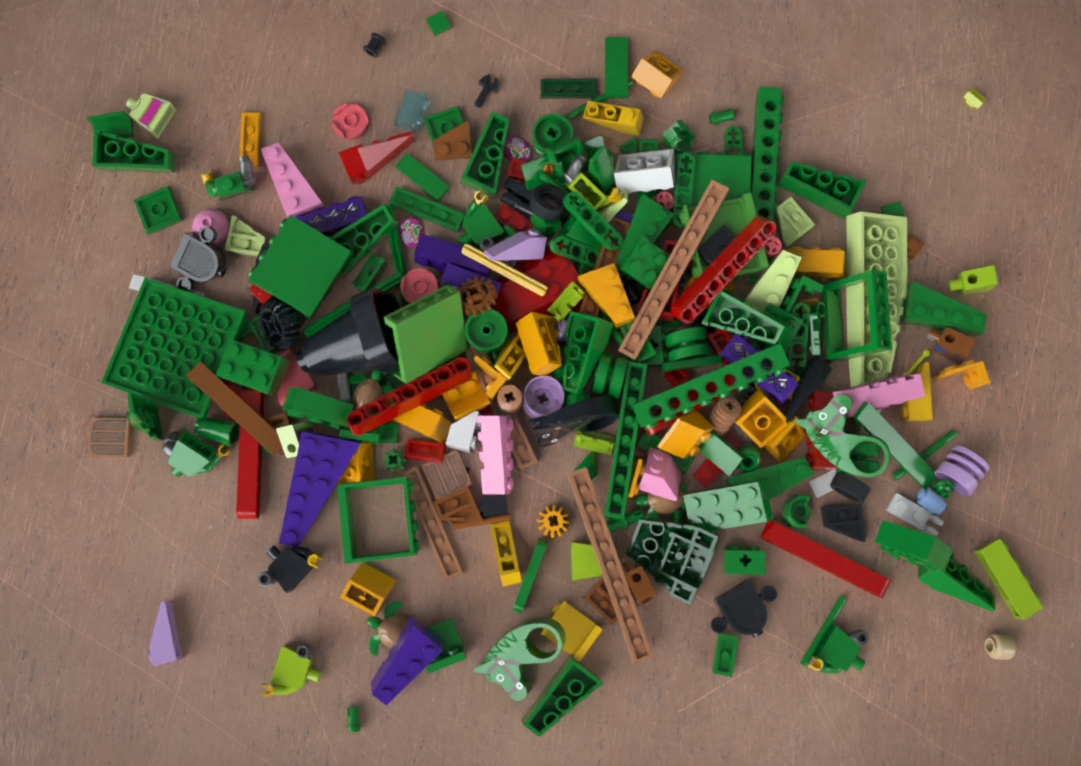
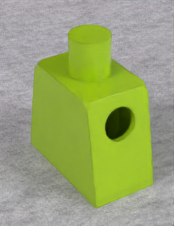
(981, 280)
(583, 562)

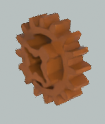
(476, 296)

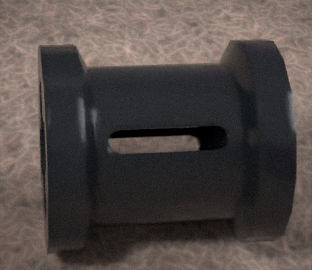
(374, 45)
(632, 292)

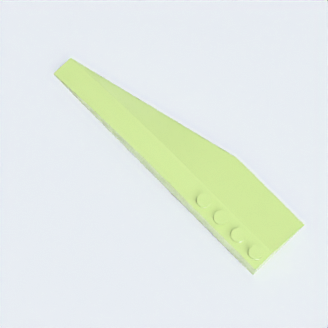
(880, 245)

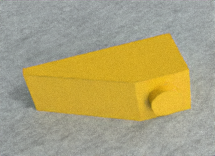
(510, 357)
(920, 408)
(506, 553)

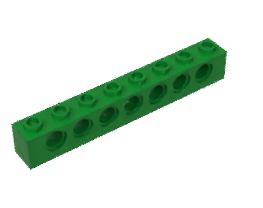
(766, 97)
(773, 354)
(625, 442)

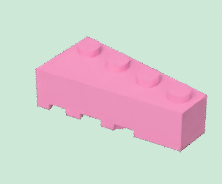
(290, 184)
(884, 392)
(496, 454)

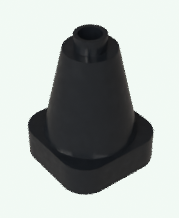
(355, 339)

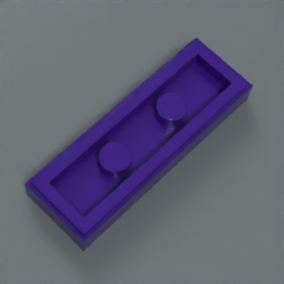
(455, 275)

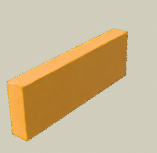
(251, 136)

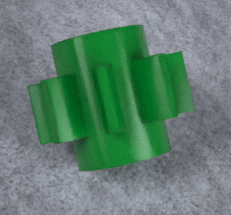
(388, 460)

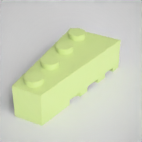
(774, 281)

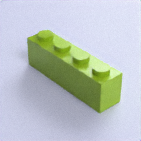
(1008, 579)

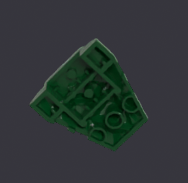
(674, 555)

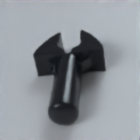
(486, 89)

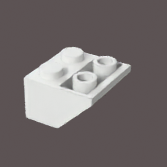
(463, 433)

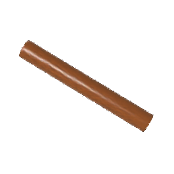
(487, 520)

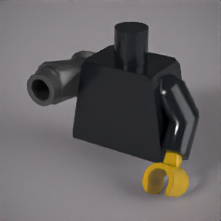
(288, 567)

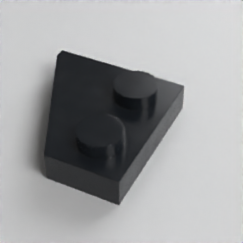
(844, 520)

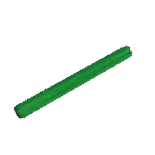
(397, 254)
(385, 285)

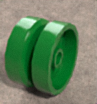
(551, 132)
(495, 339)
(687, 344)
(609, 375)
(861, 453)

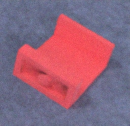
(294, 376)

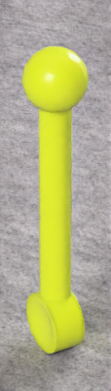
(926, 353)

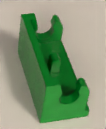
(369, 273)

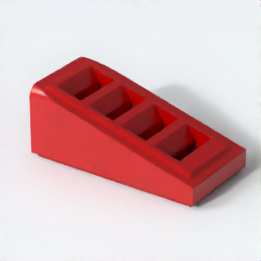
(715, 335)

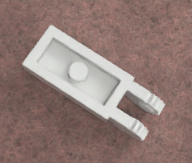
(912, 514)

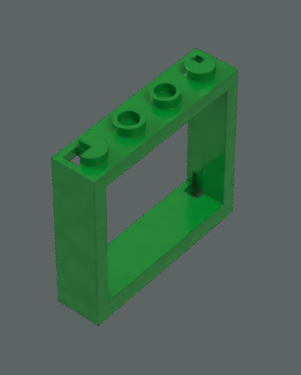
(878, 316)
(347, 527)

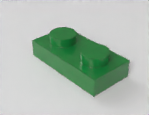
(724, 655)

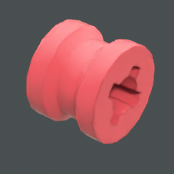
(664, 198)
(772, 243)

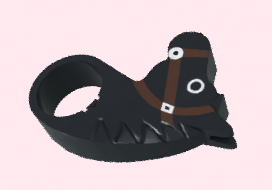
(578, 417)

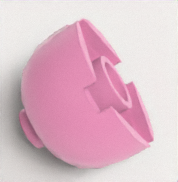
(215, 219)

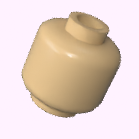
(1000, 646)

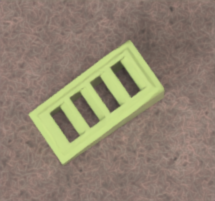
(612, 209)

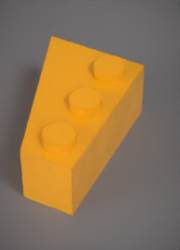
(820, 262)
(608, 292)
(539, 342)
(427, 422)

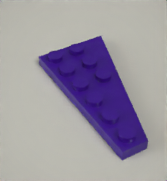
(316, 472)

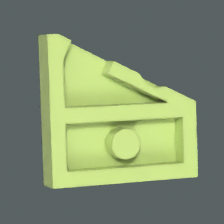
(792, 221)
(243, 239)

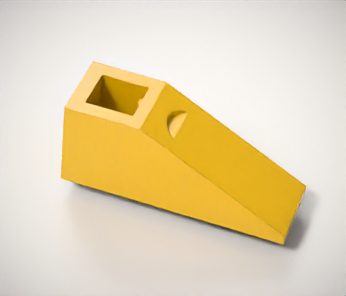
(615, 117)

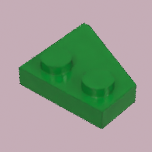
(816, 332)

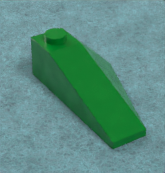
(585, 344)

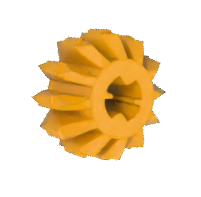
(559, 519)

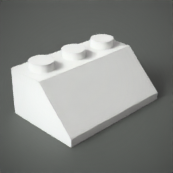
(645, 171)

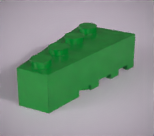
(485, 163)
(823, 188)
(365, 235)
(936, 311)
(744, 318)
(777, 477)

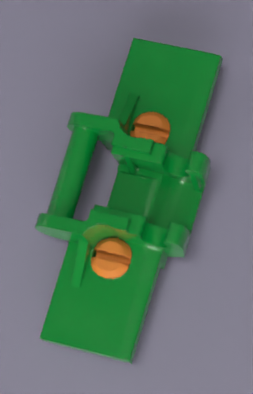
(556, 167)

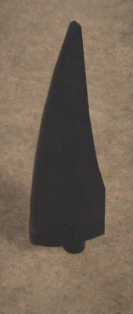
(810, 379)

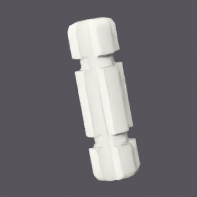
(343, 387)

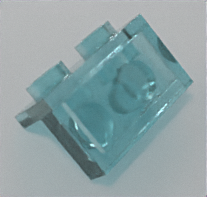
(411, 111)

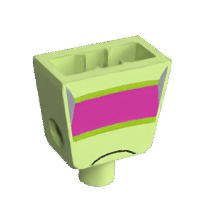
(151, 113)
(290, 437)

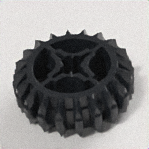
(279, 324)

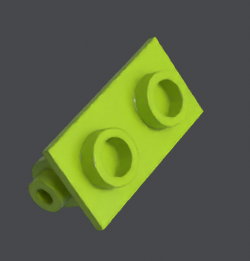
(566, 301)
(595, 442)

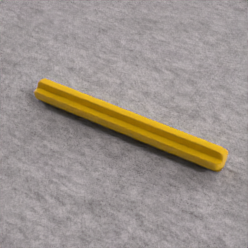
(505, 270)

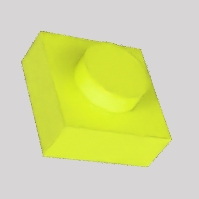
(974, 98)

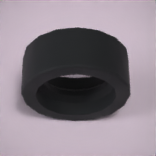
(543, 211)
(850, 487)

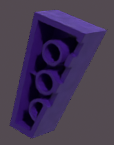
(405, 660)

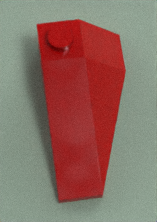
(366, 161)

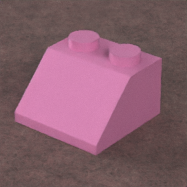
(660, 475)

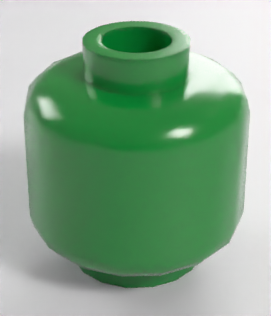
(752, 457)

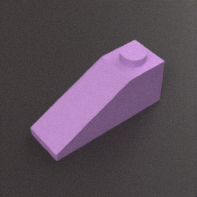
(521, 246)
(164, 641)

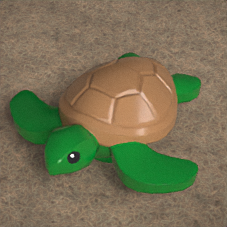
(368, 389)
(661, 504)
(388, 629)

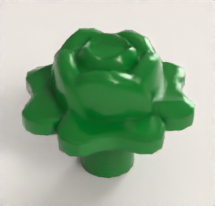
(943, 488)

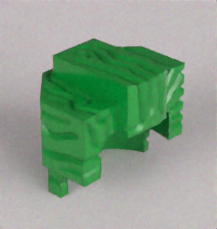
(678, 137)
(796, 511)

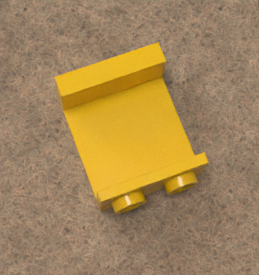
(578, 629)

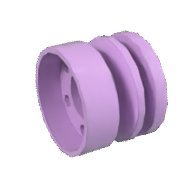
(538, 387)
(962, 470)

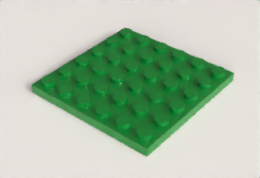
(166, 340)

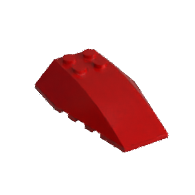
(517, 301)

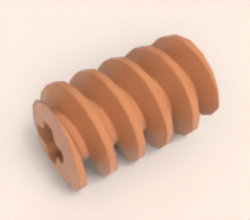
(505, 393)
(724, 414)

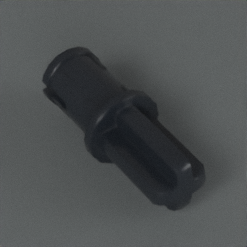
(517, 204)

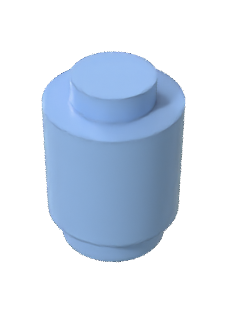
(930, 501)

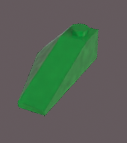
(602, 170)
(144, 416)
(958, 584)

